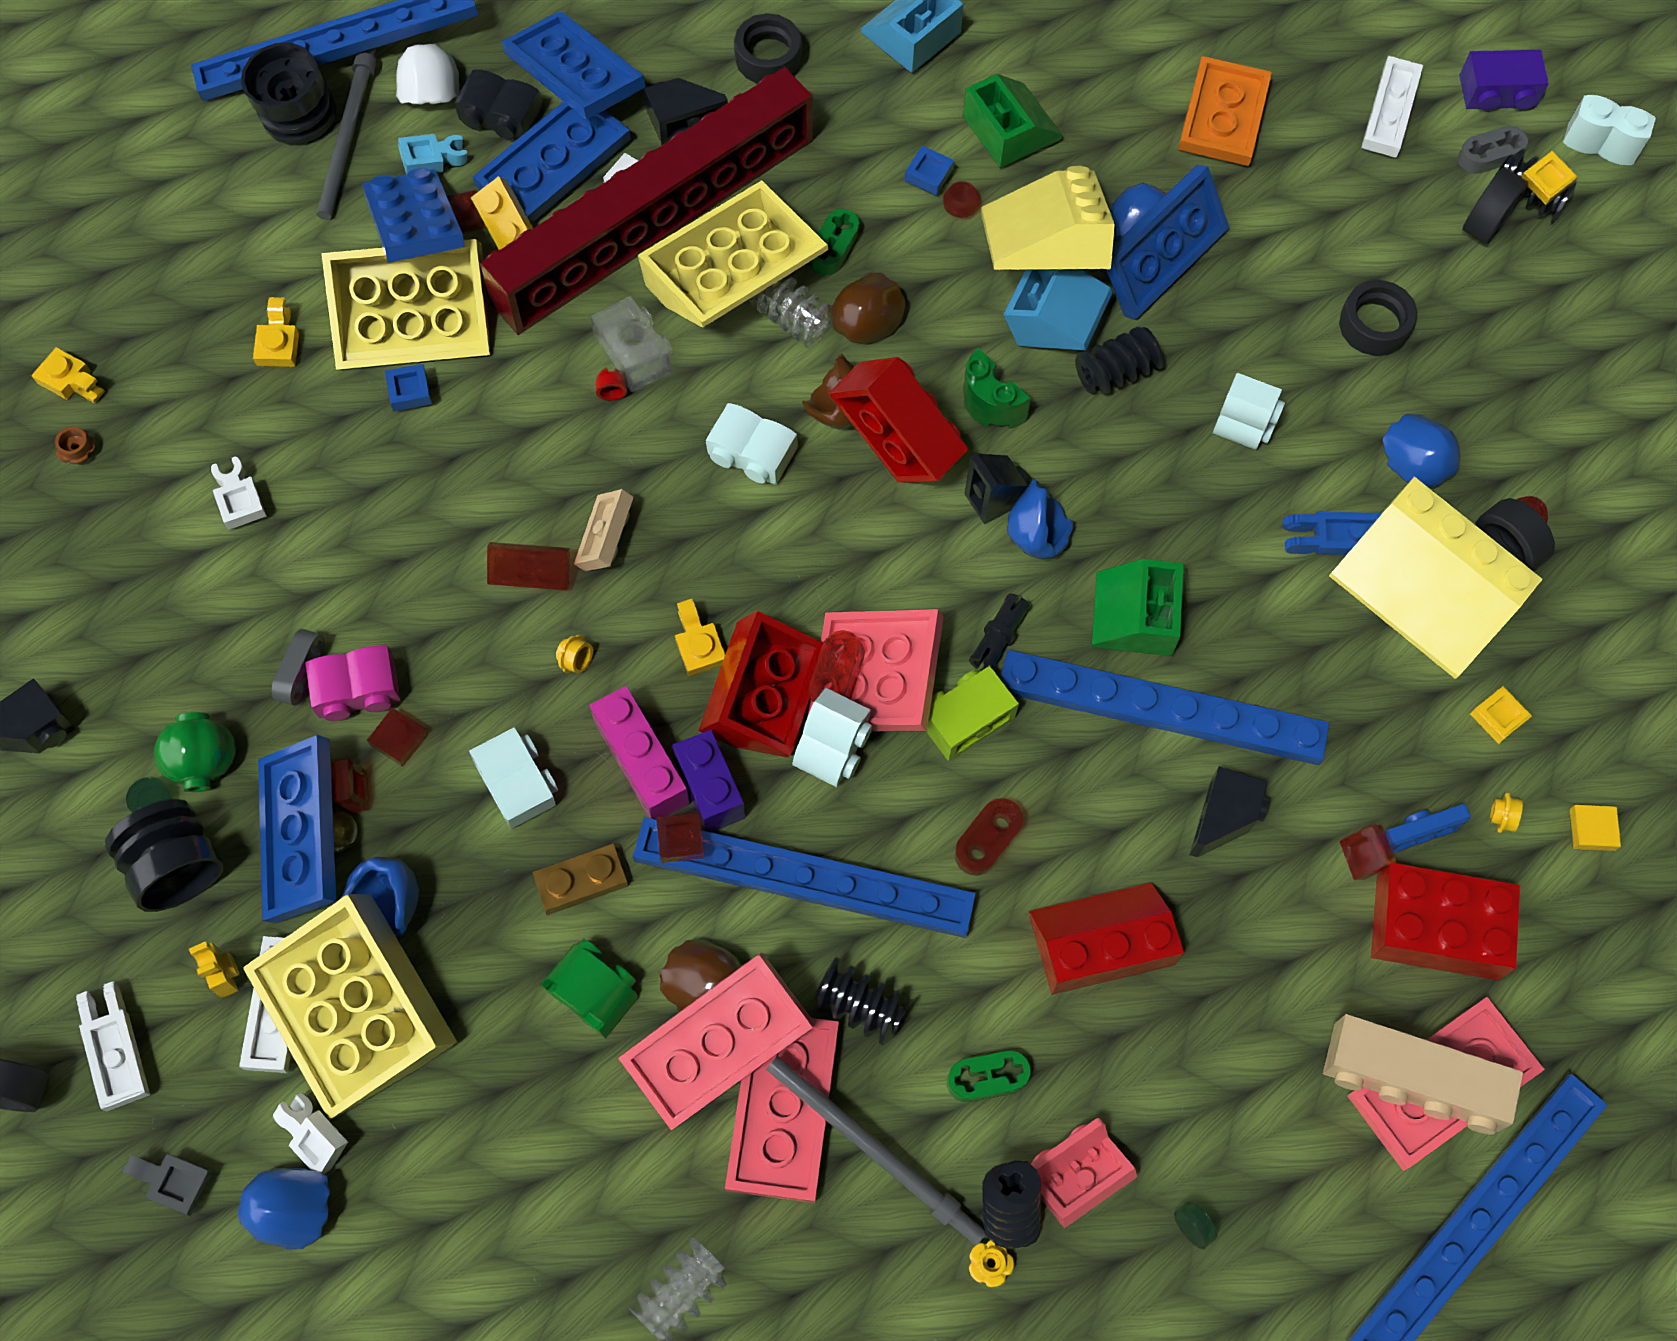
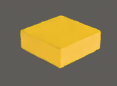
(1549, 177)
(1500, 715)
(1595, 827)

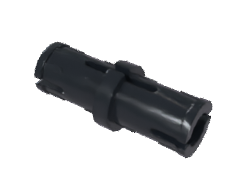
(999, 632)

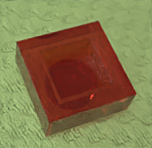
(466, 212)
(397, 737)
(350, 786)
(680, 837)
(1367, 852)

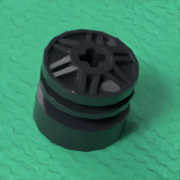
(288, 93)
(163, 855)

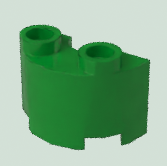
(989, 399)
(591, 988)

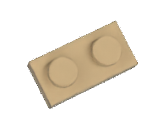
(604, 530)

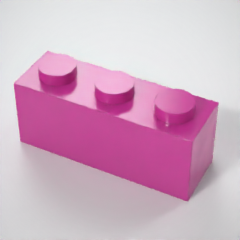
(639, 754)

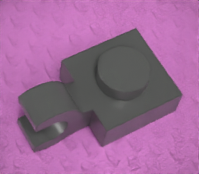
(173, 1183)

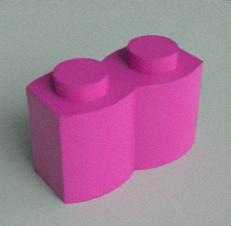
(352, 682)

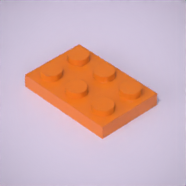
(1225, 111)

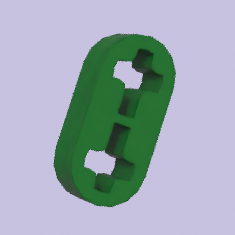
(841, 245)
(985, 1066)

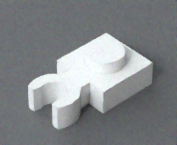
(237, 497)

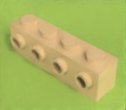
(1423, 1074)

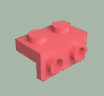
(1082, 1172)

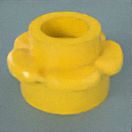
(574, 654)
(1506, 813)
(991, 1276)

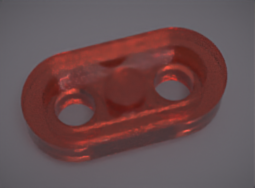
(839, 667)
(987, 838)

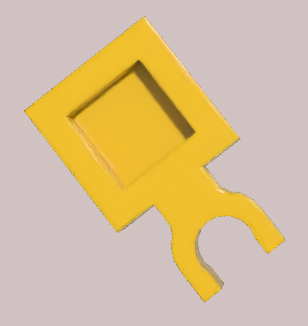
(216, 967)

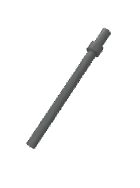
(363, 69)
(943, 1207)

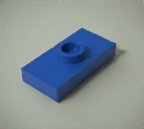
(1425, 827)

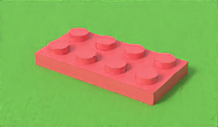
(716, 1041)
(1405, 1128)
(775, 1132)

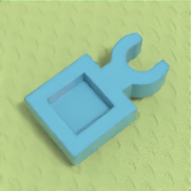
(427, 153)

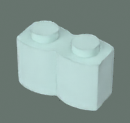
(1609, 130)
(1249, 412)
(751, 444)
(832, 738)
(513, 777)

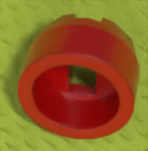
(610, 385)

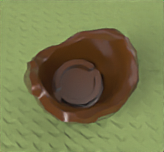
(868, 309)
(821, 405)
(695, 970)

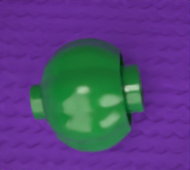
(194, 751)

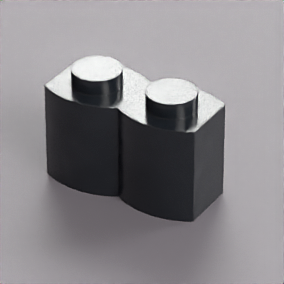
(498, 104)

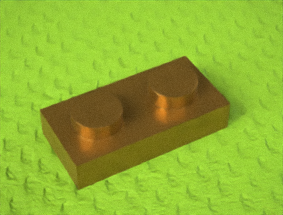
(580, 879)

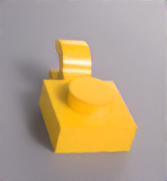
(278, 341)
(65, 375)
(698, 644)

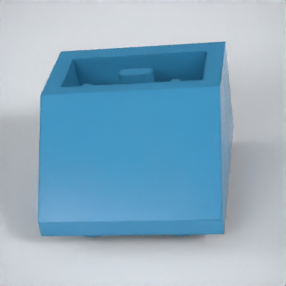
(915, 29)
(1056, 308)

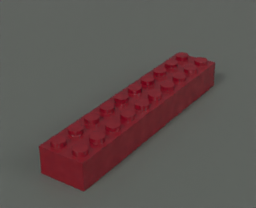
(648, 201)

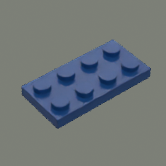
(573, 64)
(554, 157)
(412, 215)
(1166, 241)
(296, 830)

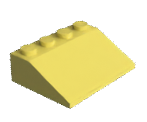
(1051, 224)
(729, 255)
(406, 307)
(1435, 577)
(349, 1004)

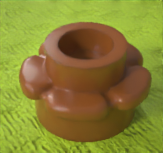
(69, 438)

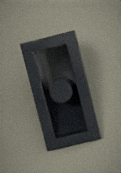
(679, 105)
(994, 485)
(31, 720)
(1229, 810)

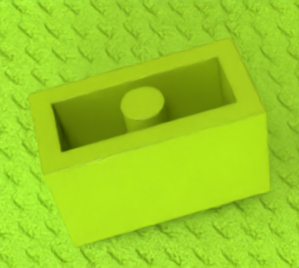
(970, 712)

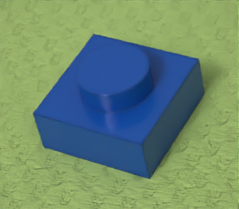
(929, 170)
(408, 387)

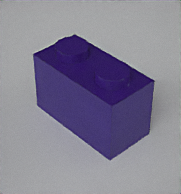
(1503, 79)
(708, 781)

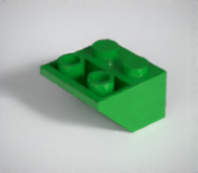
(1007, 119)
(1138, 607)

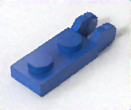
(1333, 531)

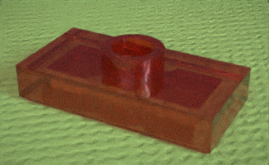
(528, 566)

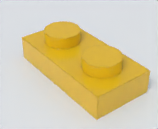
(501, 212)

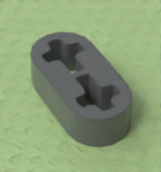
(1491, 146)
(291, 678)

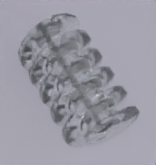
(793, 311)
(680, 1292)

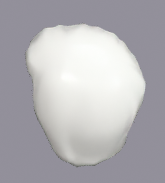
(426, 75)

